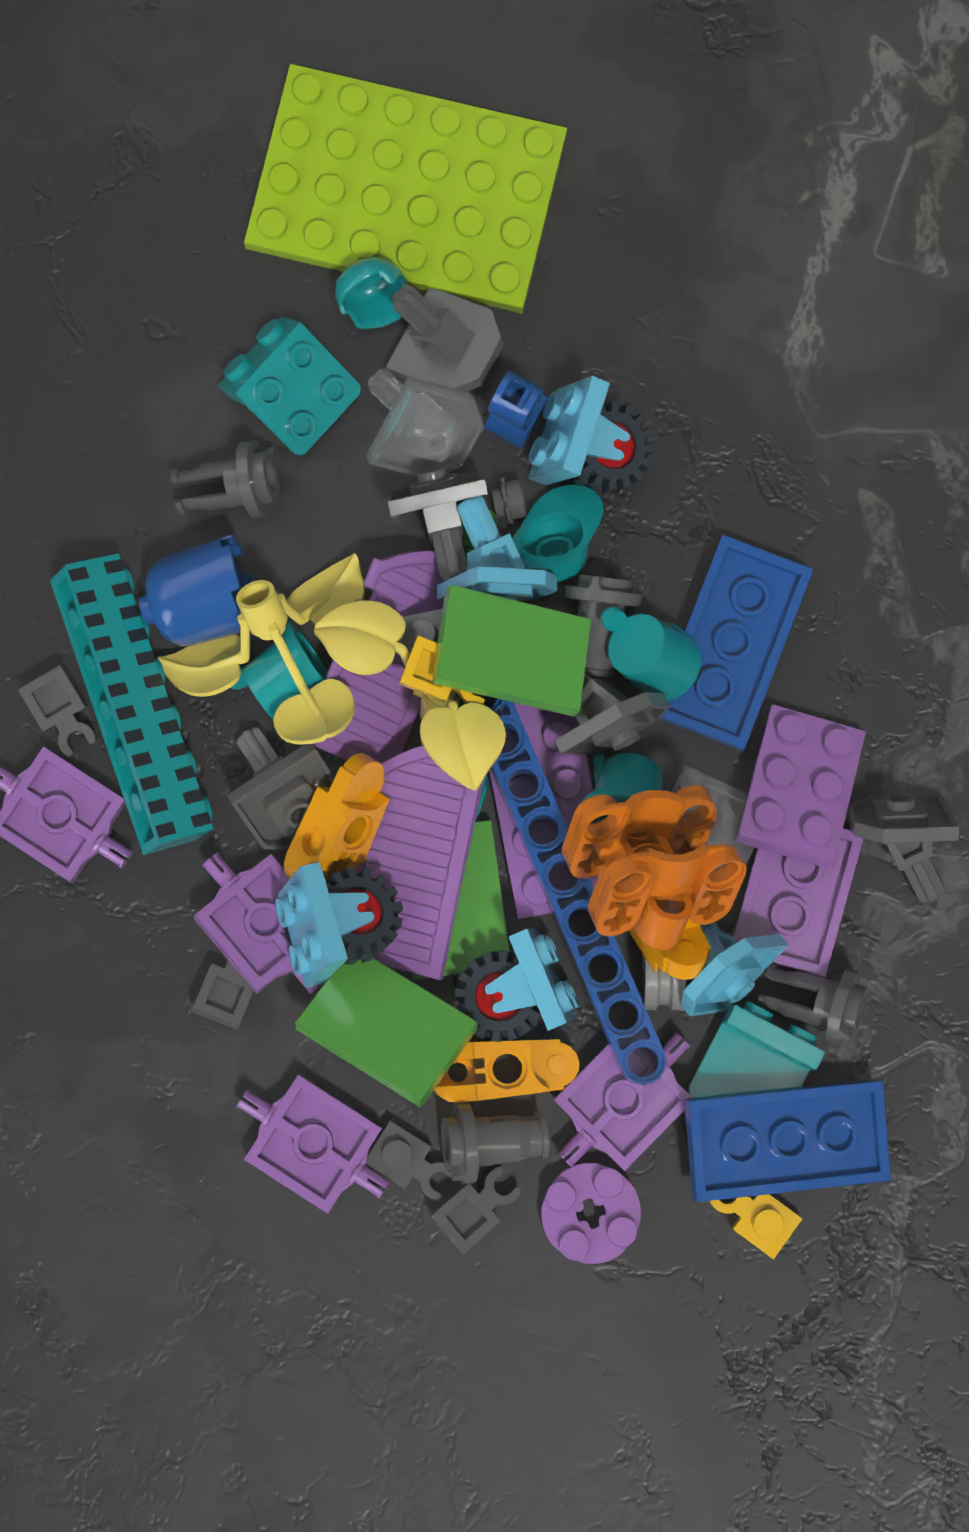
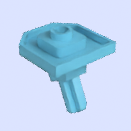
(495, 561)
(730, 970)

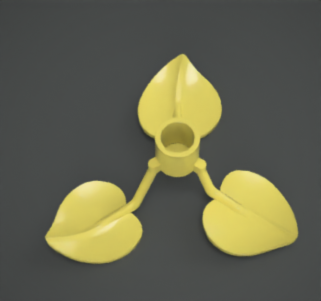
(215, 667)
(457, 738)

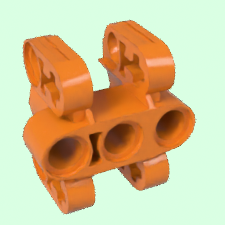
(651, 865)

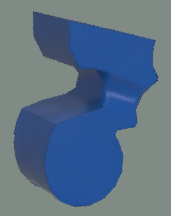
(515, 409)

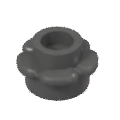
(509, 500)

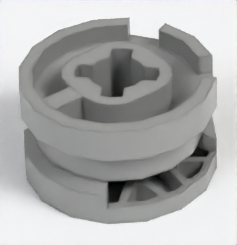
(660, 988)

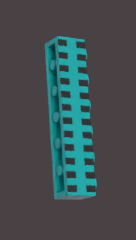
(132, 703)

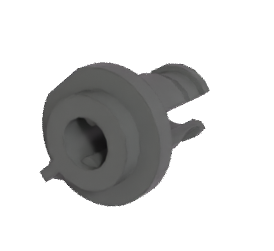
(248, 481)
(593, 598)
(837, 1005)
(485, 1141)

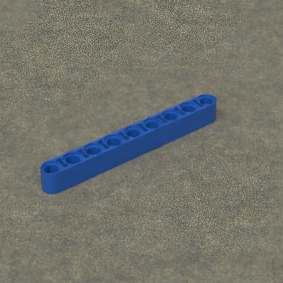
(563, 903)

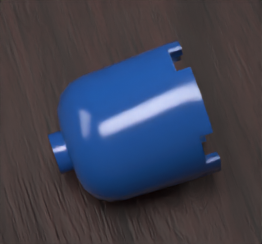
(196, 592)

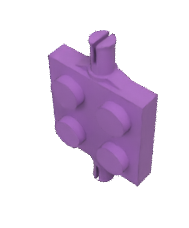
(60, 815)
(245, 921)
(620, 1114)
(313, 1143)

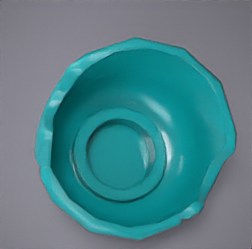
(367, 290)

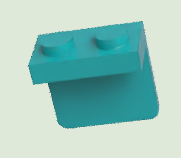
(290, 384)
(754, 1055)

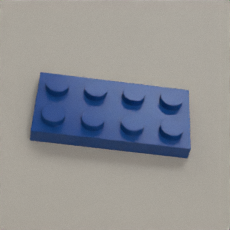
(740, 632)
(787, 1140)

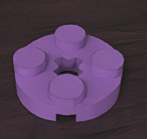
(576, 1238)

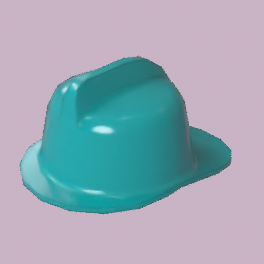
(559, 531)

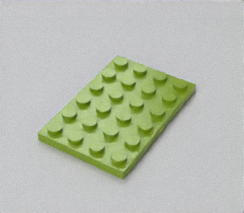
(406, 180)

